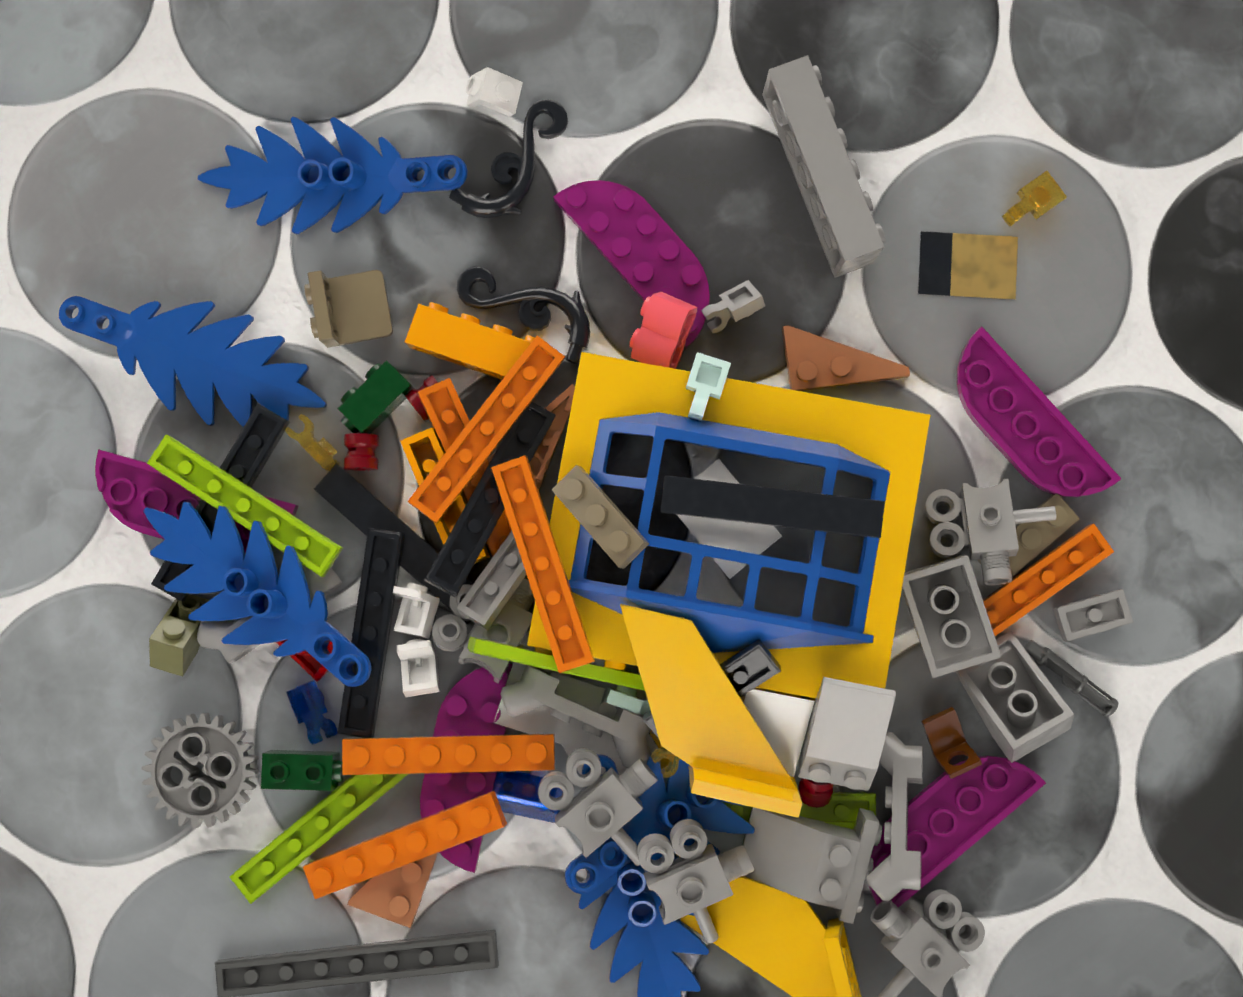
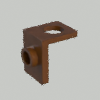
(948, 740)

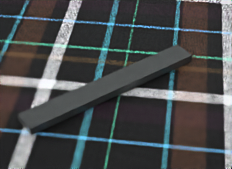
(356, 963)

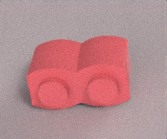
(663, 330)

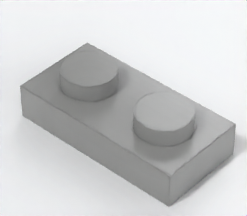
(1093, 615)

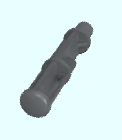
(1072, 678)

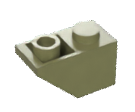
(175, 637)

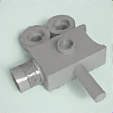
(987, 526)
(507, 628)
(602, 806)
(694, 878)
(922, 946)

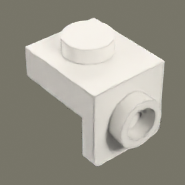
(494, 91)
(416, 610)
(418, 667)

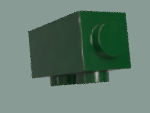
(375, 399)
(301, 770)

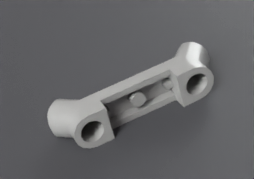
(211, 632)
(538, 689)
(901, 867)

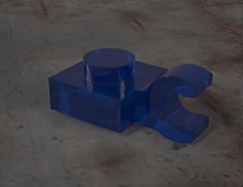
(308, 707)

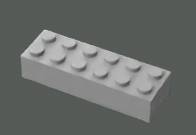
(822, 166)

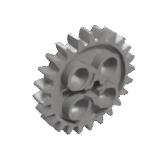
(184, 798)

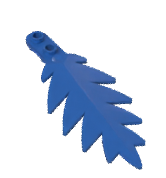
(327, 177)
(199, 358)
(252, 588)
(660, 812)
(644, 935)

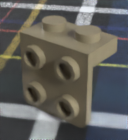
(348, 307)

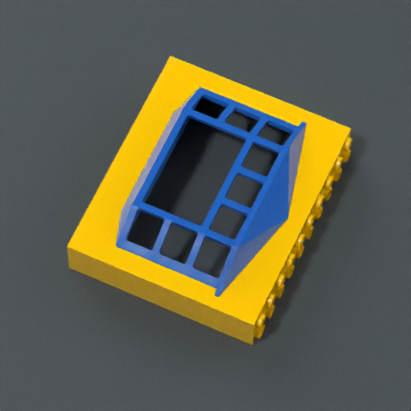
(761, 422)

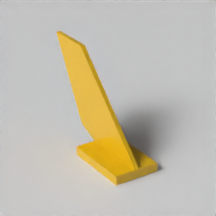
(704, 717)
(783, 940)

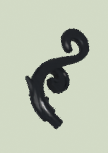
(525, 166)
(537, 321)

